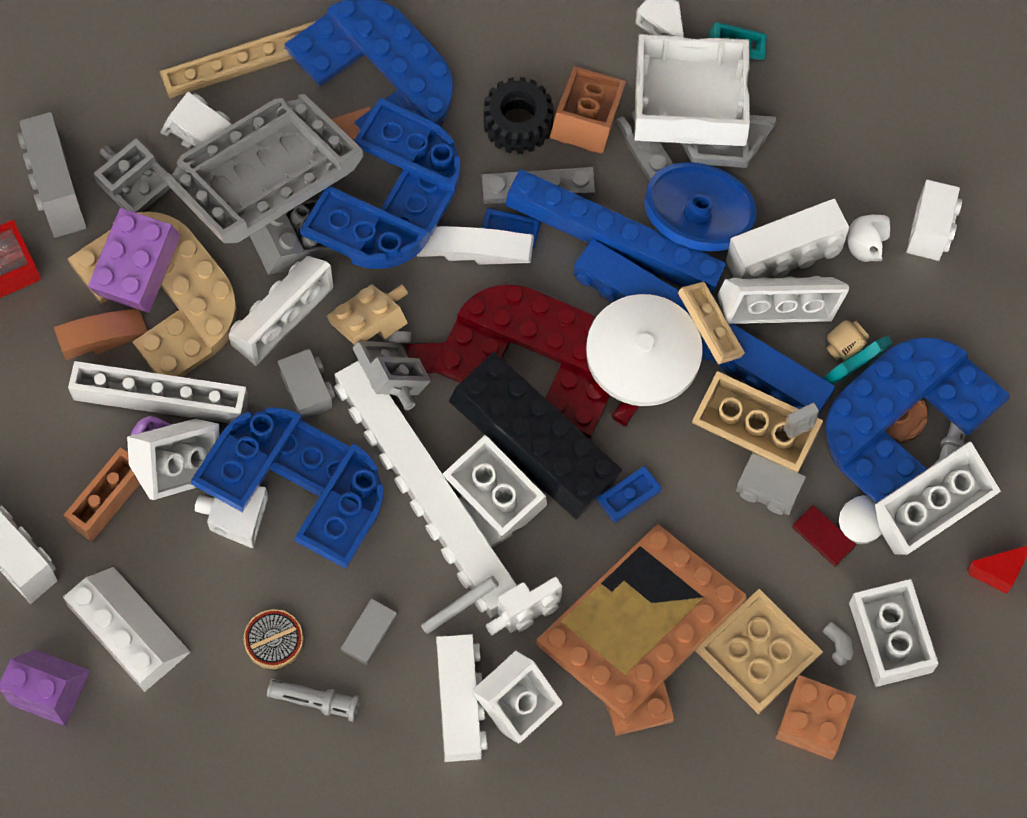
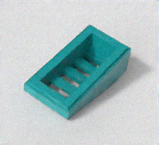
(730, 32)

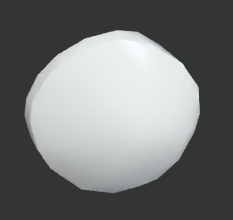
(859, 520)

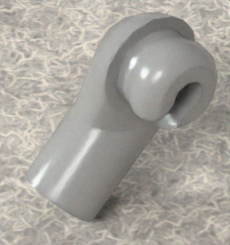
(842, 642)

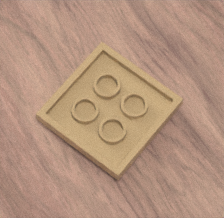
(759, 651)

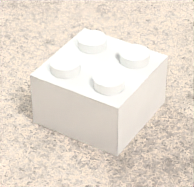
(934, 220)
(517, 697)

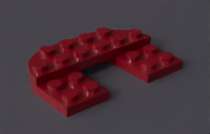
(537, 324)

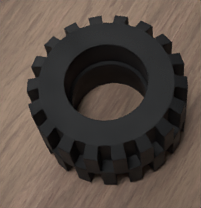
(522, 96)

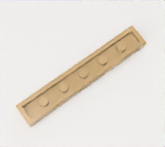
(229, 63)

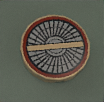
(273, 639)

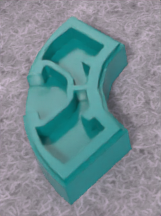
(863, 357)

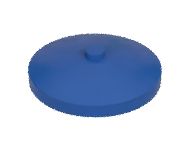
(699, 206)

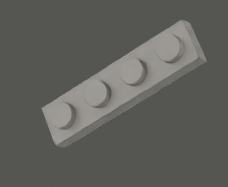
(575, 180)

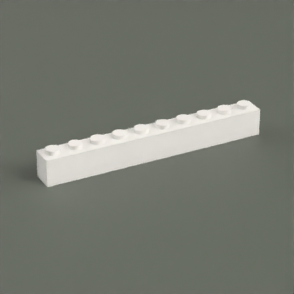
(425, 484)

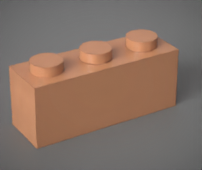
(103, 496)

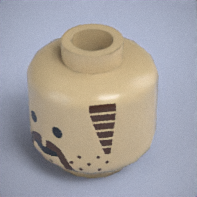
(847, 340)

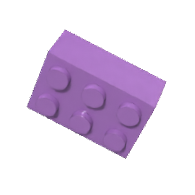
(134, 260)

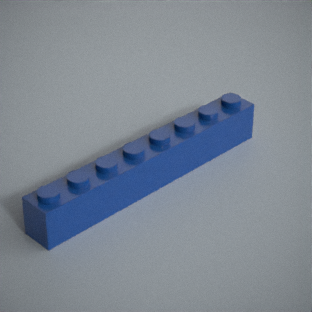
(626, 237)

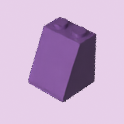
(43, 685)

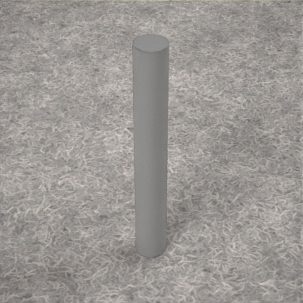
(460, 604)

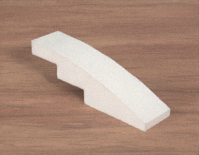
(479, 244)

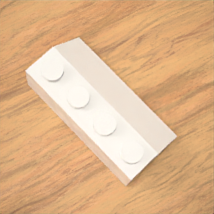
(781, 299)
(281, 309)
(935, 499)
(126, 626)

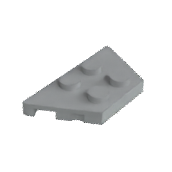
(730, 155)

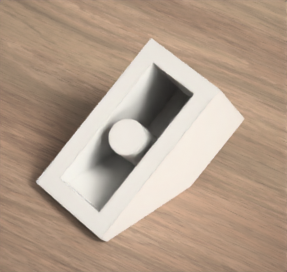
(660, 17)

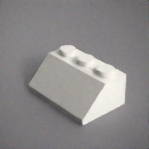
(170, 455)
(496, 487)

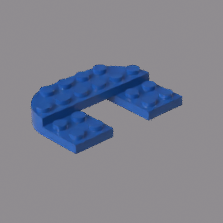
(389, 42)
(414, 206)
(891, 388)
(285, 444)

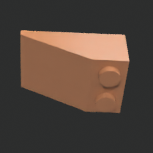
(587, 109)

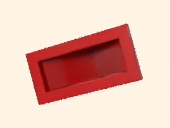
(999, 569)

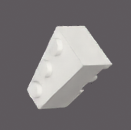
(194, 121)

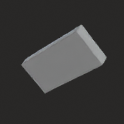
(801, 420)
(368, 631)

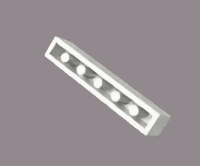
(157, 392)

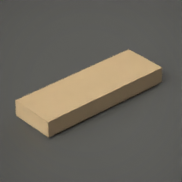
(711, 322)

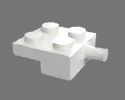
(520, 606)

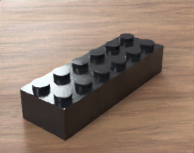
(535, 435)

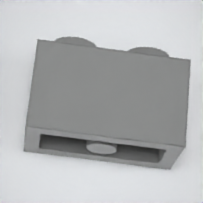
(305, 384)
(770, 484)

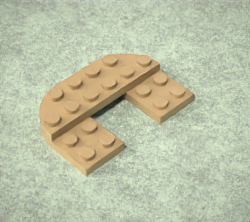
(198, 291)

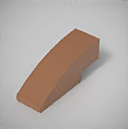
(99, 332)

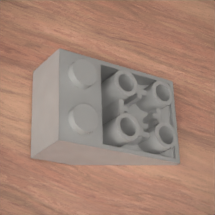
(282, 243)

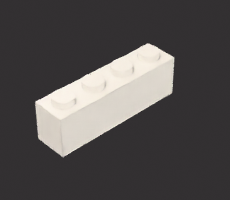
(458, 703)

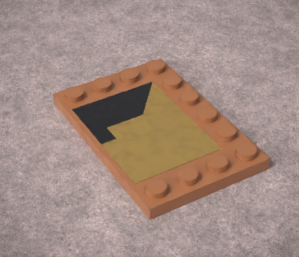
(641, 621)

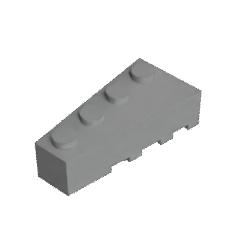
(50, 174)

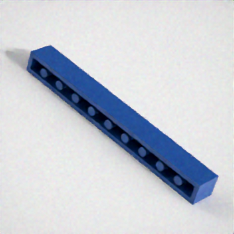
(759, 366)

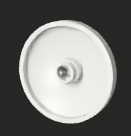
(644, 350)

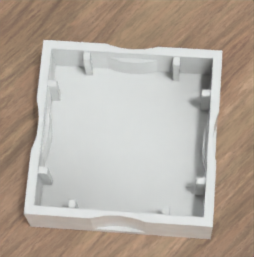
(692, 90)

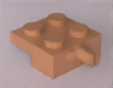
(650, 713)

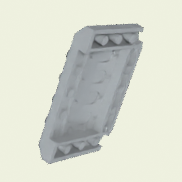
(263, 167)

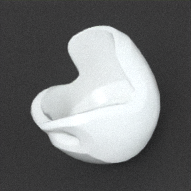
(866, 233)

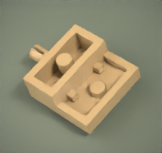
(369, 314)

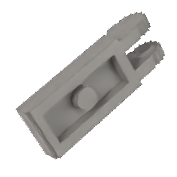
(648, 154)

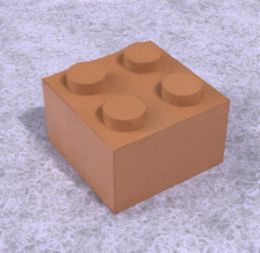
(815, 717)

